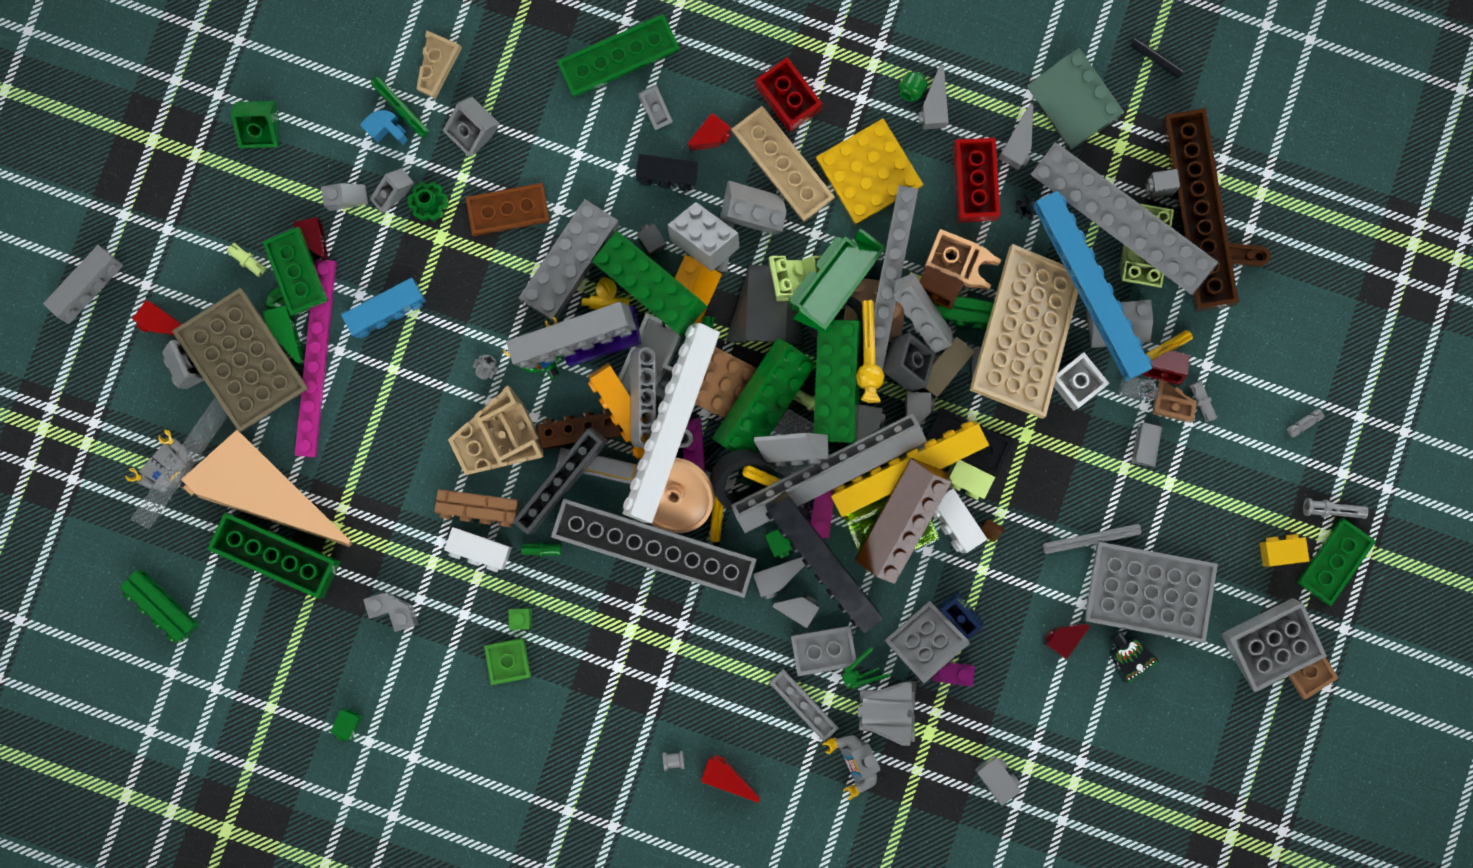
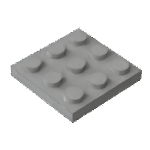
(927, 642)

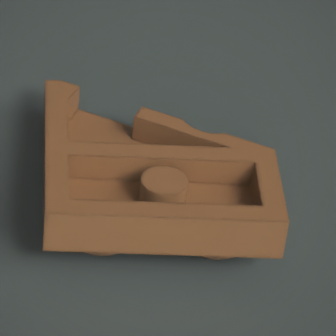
(1173, 403)

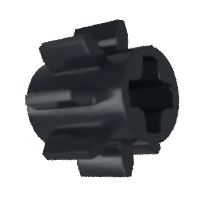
(1022, 206)

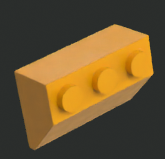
(698, 280)

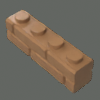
(477, 507)

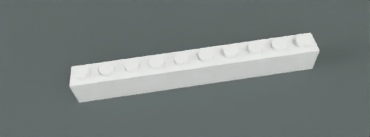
(670, 423)

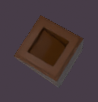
(991, 530)

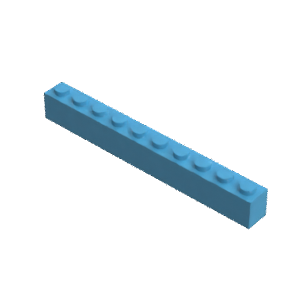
(1092, 286)

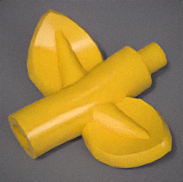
(605, 292)

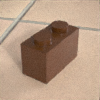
(941, 287)

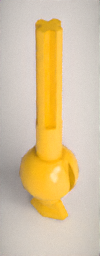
(869, 375)

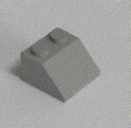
(470, 126)
(180, 365)

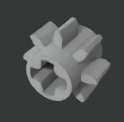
(485, 367)

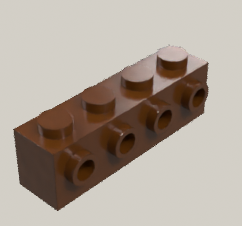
(570, 429)

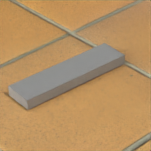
(803, 705)

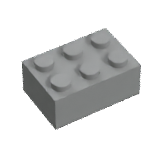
(703, 236)

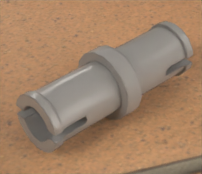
(1203, 401)

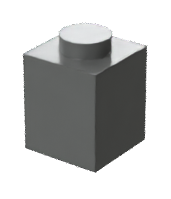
(651, 239)

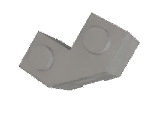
(400, 612)

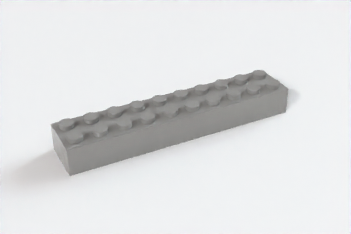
(1125, 218)
(653, 548)

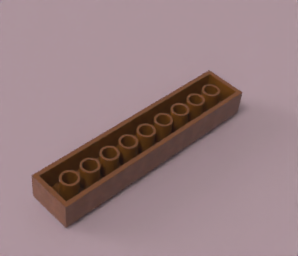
(1201, 204)

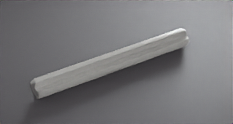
(1093, 538)

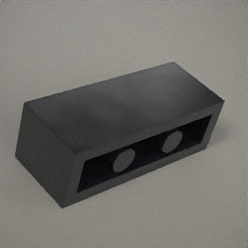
(666, 172)

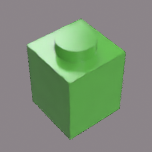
(520, 619)

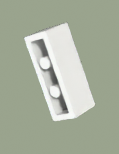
(477, 549)

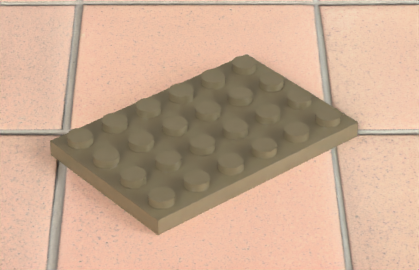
(240, 359)

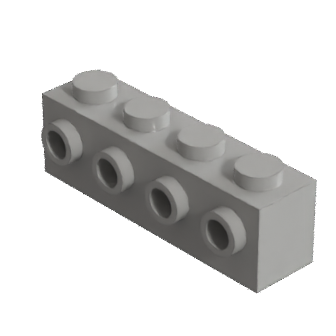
(83, 284)
(923, 313)

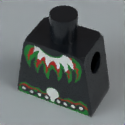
(1131, 657)

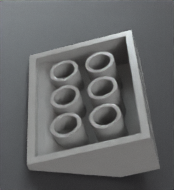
(1274, 644)

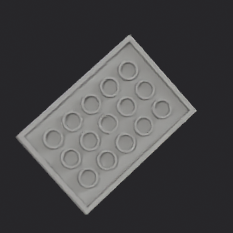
(1151, 592)

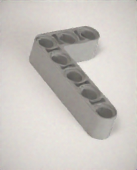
(647, 407)

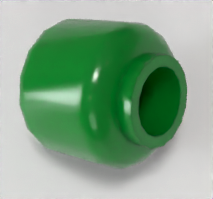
(912, 86)

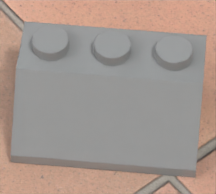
(753, 208)
(1137, 312)
(793, 448)

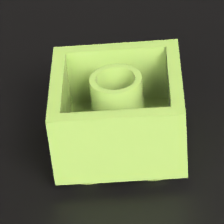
(971, 479)

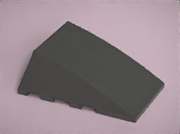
(759, 314)

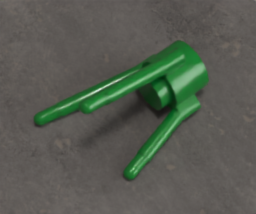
(853, 678)

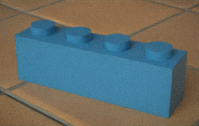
(384, 308)

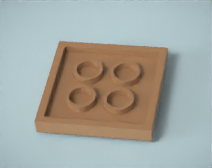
(723, 383)

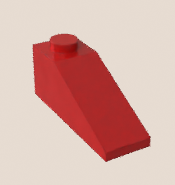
(155, 320)
(723, 776)

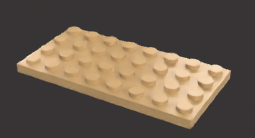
(1026, 332)

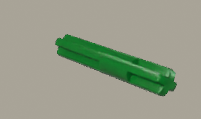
(405, 113)

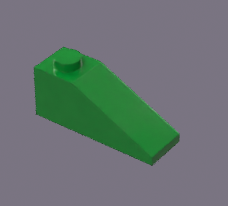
(285, 331)

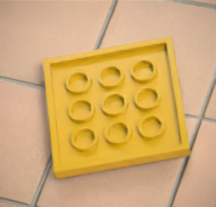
(868, 171)

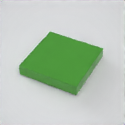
(507, 661)

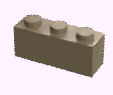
(947, 366)

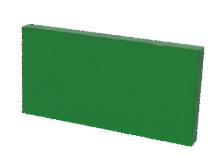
(295, 271)
(1336, 561)

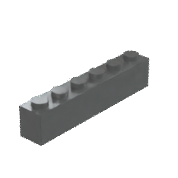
(560, 481)

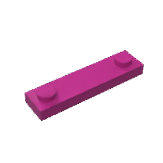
(822, 514)

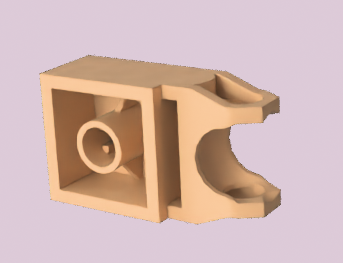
(965, 262)

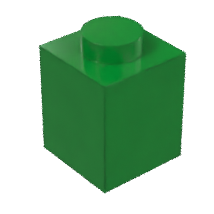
(778, 545)
(346, 724)

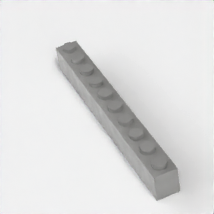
(892, 268)
(834, 471)

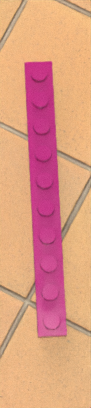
(315, 364)

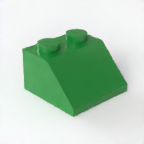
(256, 124)

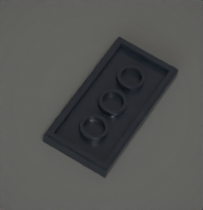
(987, 459)

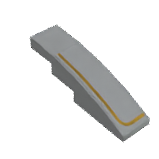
(607, 468)

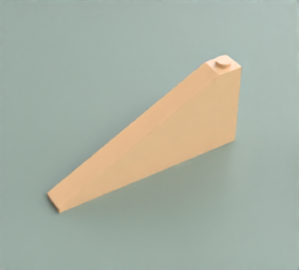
(248, 482)

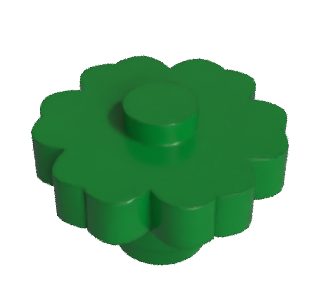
(428, 201)

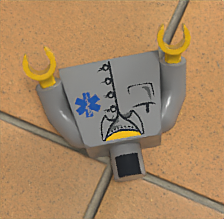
(158, 462)

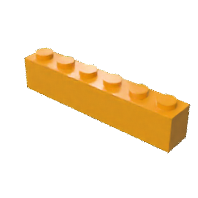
(617, 400)

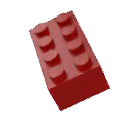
(976, 180)

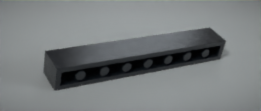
(823, 561)

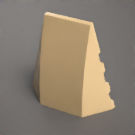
(497, 436)

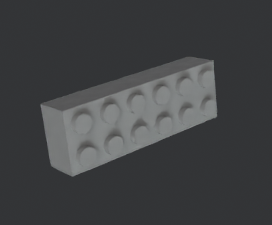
(569, 260)
(571, 335)

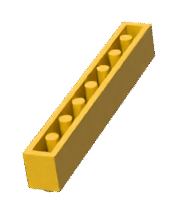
(882, 480)

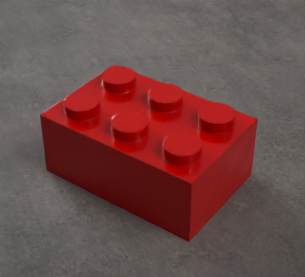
(788, 94)

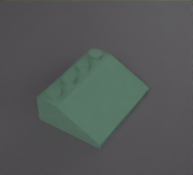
(1075, 99)

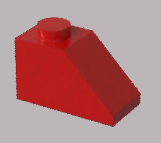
(710, 134)

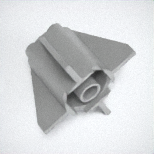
(889, 712)

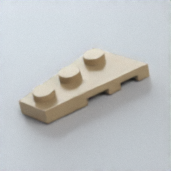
(437, 62)

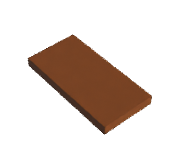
(507, 209)

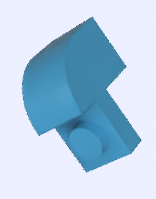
(381, 123)

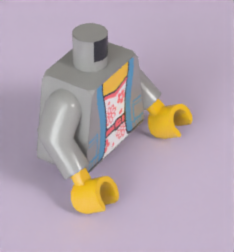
(859, 760)

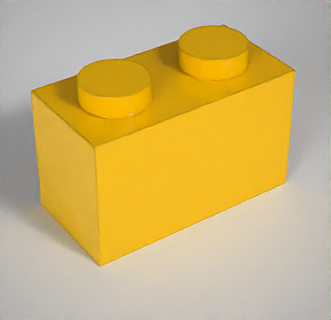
(1285, 551)

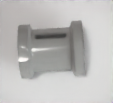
(673, 761)

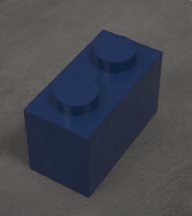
(962, 615)

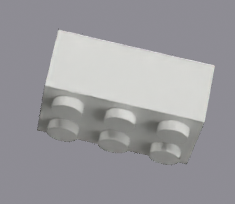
(958, 523)

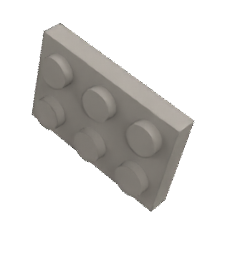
(823, 650)

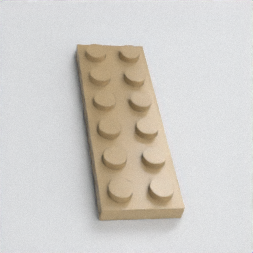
(782, 164)

